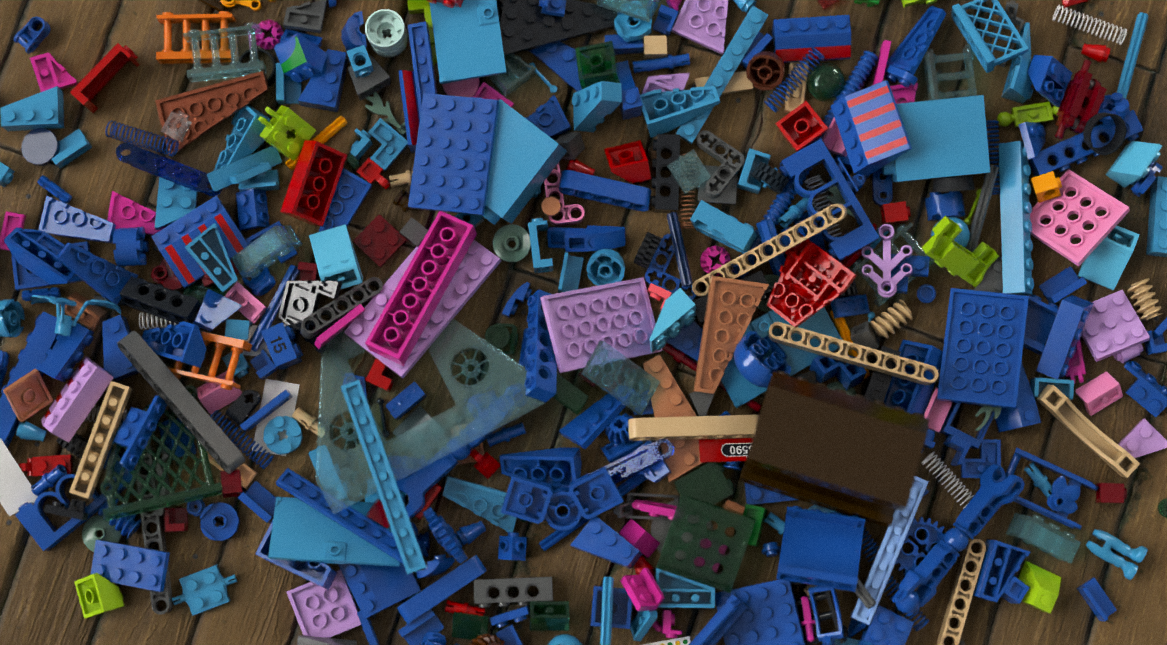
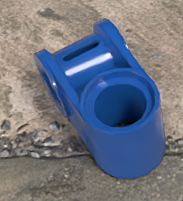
(31, 35)

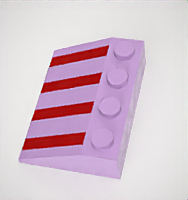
(76, 399)

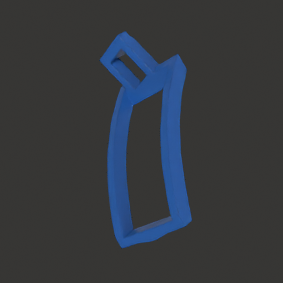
(826, 638)

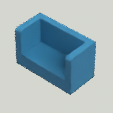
(746, 180)
(1064, 386)

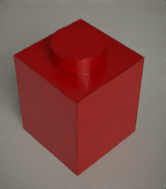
(895, 213)

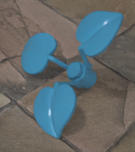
(64, 322)

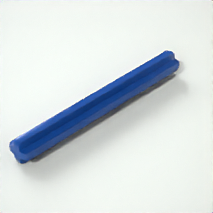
(273, 308)

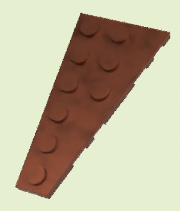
(211, 104)

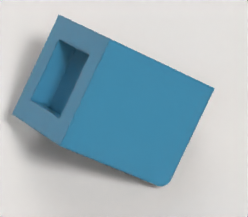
(237, 329)

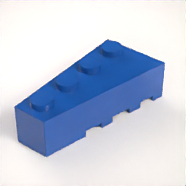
(1064, 336)

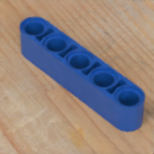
(604, 190)
(441, 589)

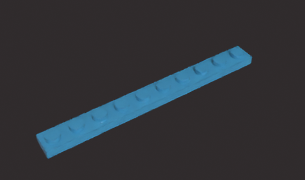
(383, 477)

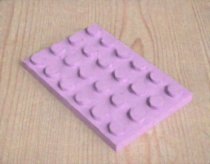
(607, 313)

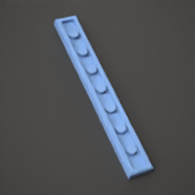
(889, 552)

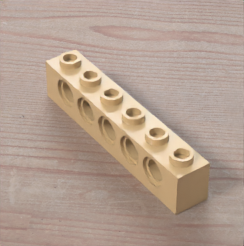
(100, 440)

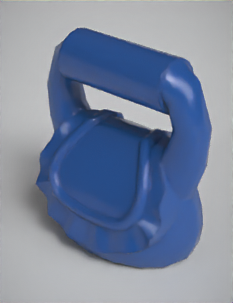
(260, 284)

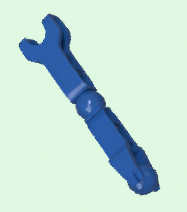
(427, 477)
(969, 523)

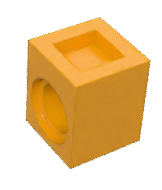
(1046, 186)

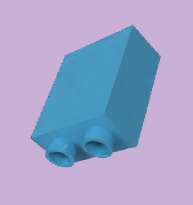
(945, 139)
(519, 164)

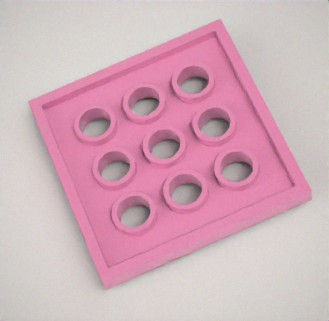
(1074, 228)

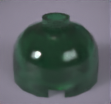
(825, 82)

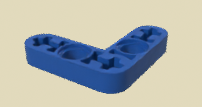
(661, 269)

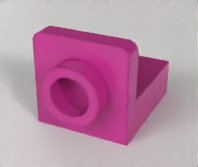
(667, 621)

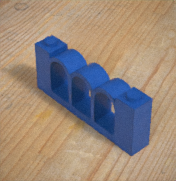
(806, 159)
(42, 529)

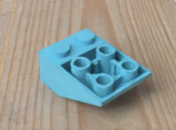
(1133, 162)
(336, 256)
(1109, 258)
(675, 313)

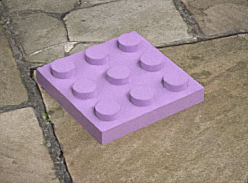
(1113, 327)
(323, 610)

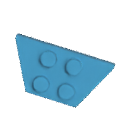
(173, 202)

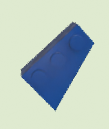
(606, 543)
(997, 569)

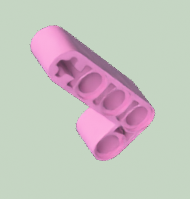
(565, 210)

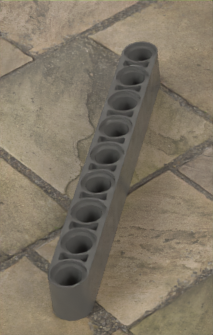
(181, 402)
(158, 536)

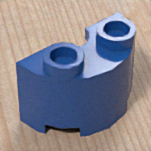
(351, 34)
(946, 204)

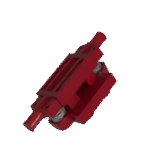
(1079, 101)

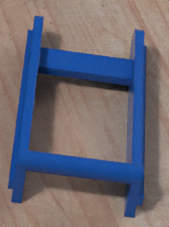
(1060, 516)

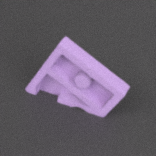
(666, 82)
(1143, 440)

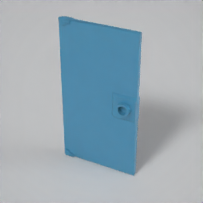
(467, 40)
(742, 390)
(308, 535)

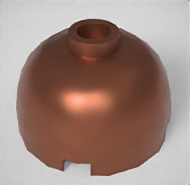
(765, 70)

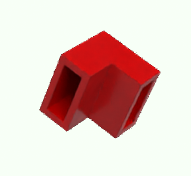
(377, 378)

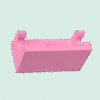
(251, 306)

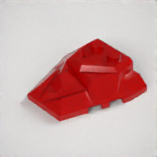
(808, 282)

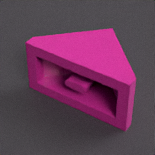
(639, 538)

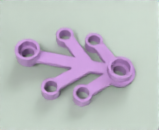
(887, 264)

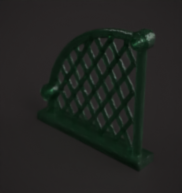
(207, 490)

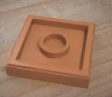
(28, 395)

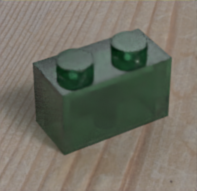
(549, 615)

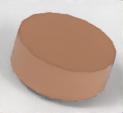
(550, 206)

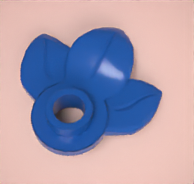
(1065, 494)

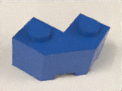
(846, 373)

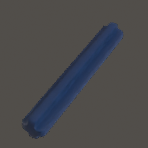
(679, 249)

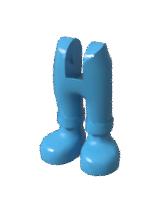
(1112, 542)

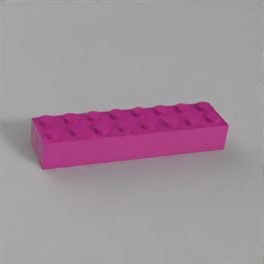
(421, 288)

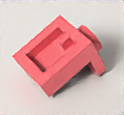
(658, 293)

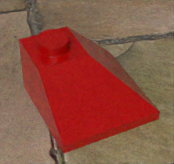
(629, 161)

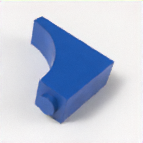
(631, 102)

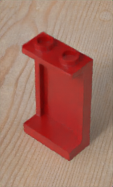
(102, 74)

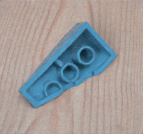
(673, 108)

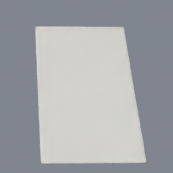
(272, 389)
(14, 486)

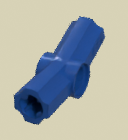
(767, 231)

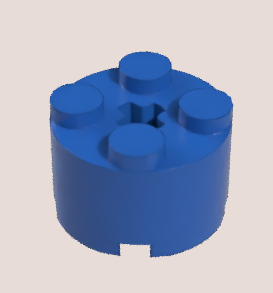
(130, 246)

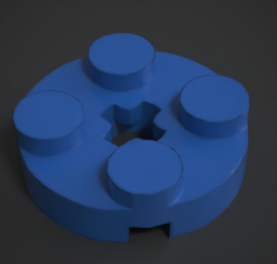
(1118, 104)
(1144, 183)
(208, 521)

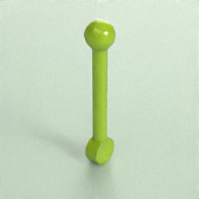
(968, 220)

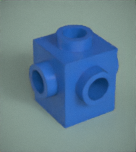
(512, 547)

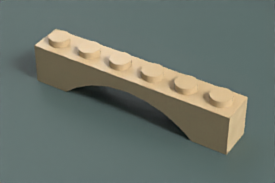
(1086, 431)

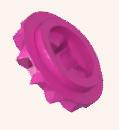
(269, 42)
(713, 251)

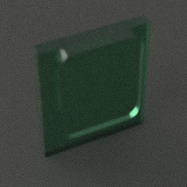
(469, 625)

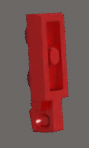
(40, 465)

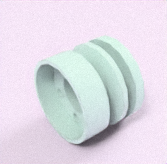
(382, 24)

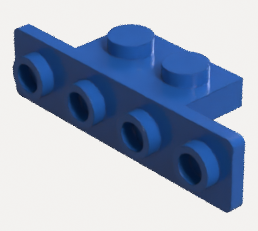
(1146, 390)
(137, 430)

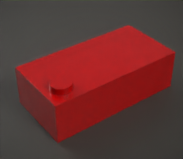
(313, 183)

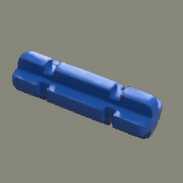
(54, 189)
(54, 291)

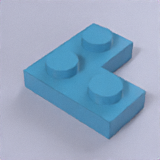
(392, 144)
(642, 623)

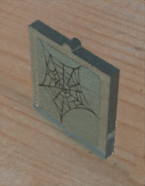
(689, 171)

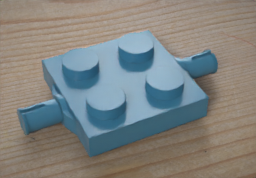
(204, 589)

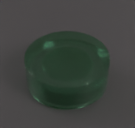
(353, 162)

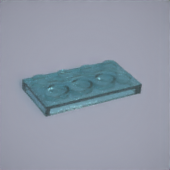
(620, 377)

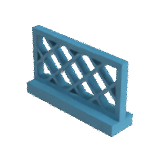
(977, 43)

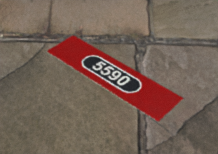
(724, 449)

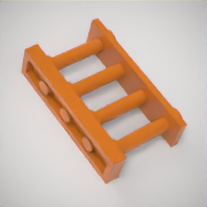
(185, 56)
(220, 344)

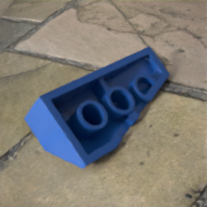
(178, 343)
(1026, 408)

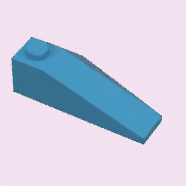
(1018, 81)
(244, 136)

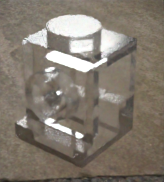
(170, 126)

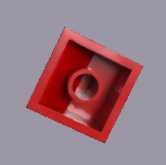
(801, 126)

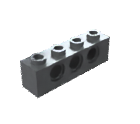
(482, 588)

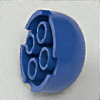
(751, 361)

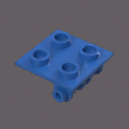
(855, 182)

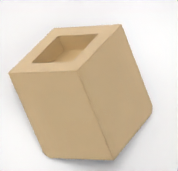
(655, 46)

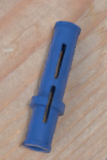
(661, 63)

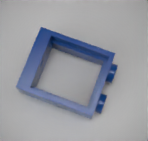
(949, 430)

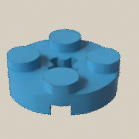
(631, 32)
(278, 425)

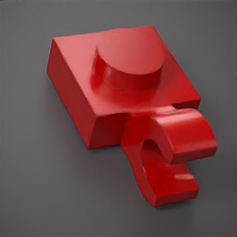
(372, 172)
(485, 464)

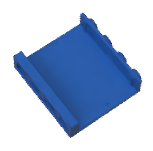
(821, 548)

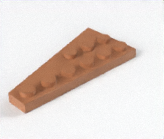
(725, 322)

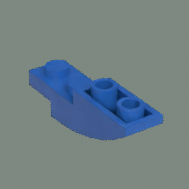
(588, 239)

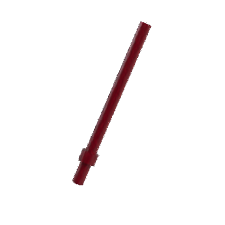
(679, 356)

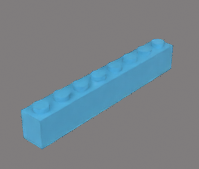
(1015, 219)

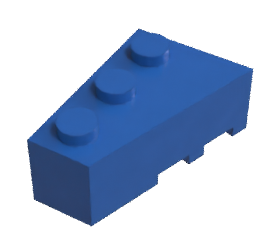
(326, 87)
(66, 353)
(114, 360)

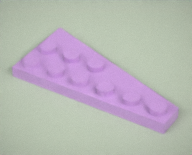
(703, 23)

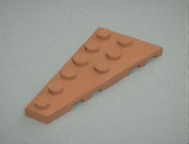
(671, 402)

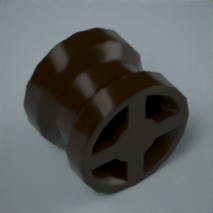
(402, 200)

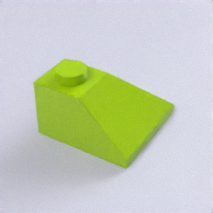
(1043, 587)
(98, 595)

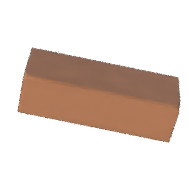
(91, 315)

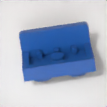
(252, 209)

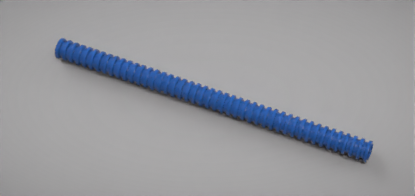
(783, 199)

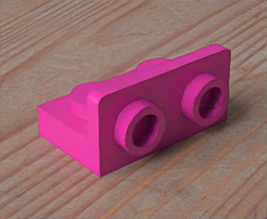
(643, 590)

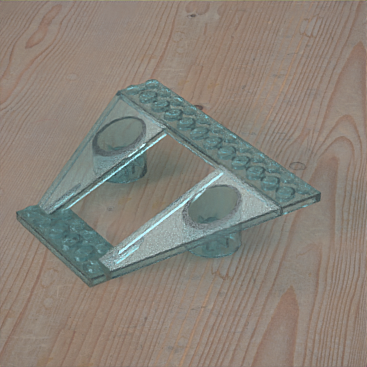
(478, 411)

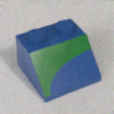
(300, 58)

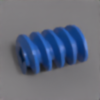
(126, 524)

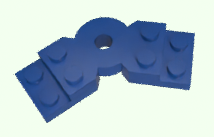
(538, 501)

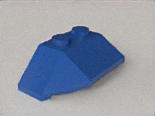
(38, 254)

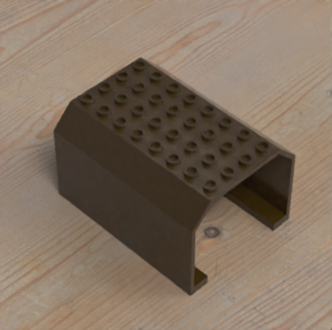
(835, 449)

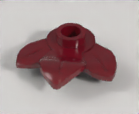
(169, 279)

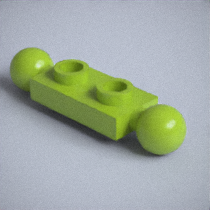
(1036, 113)

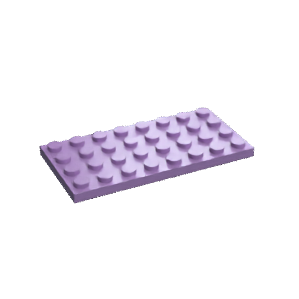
(468, 278)

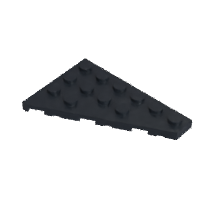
(528, 29)

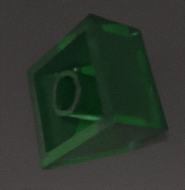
(597, 64)

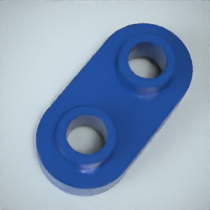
(895, 74)
(881, 186)

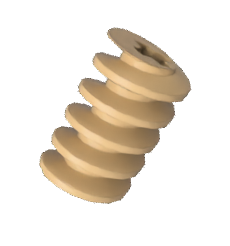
(1145, 300)
(891, 319)

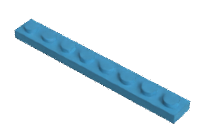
(726, 67)

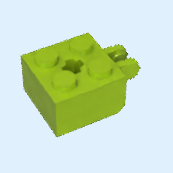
(281, 122)

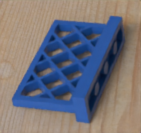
(721, 622)

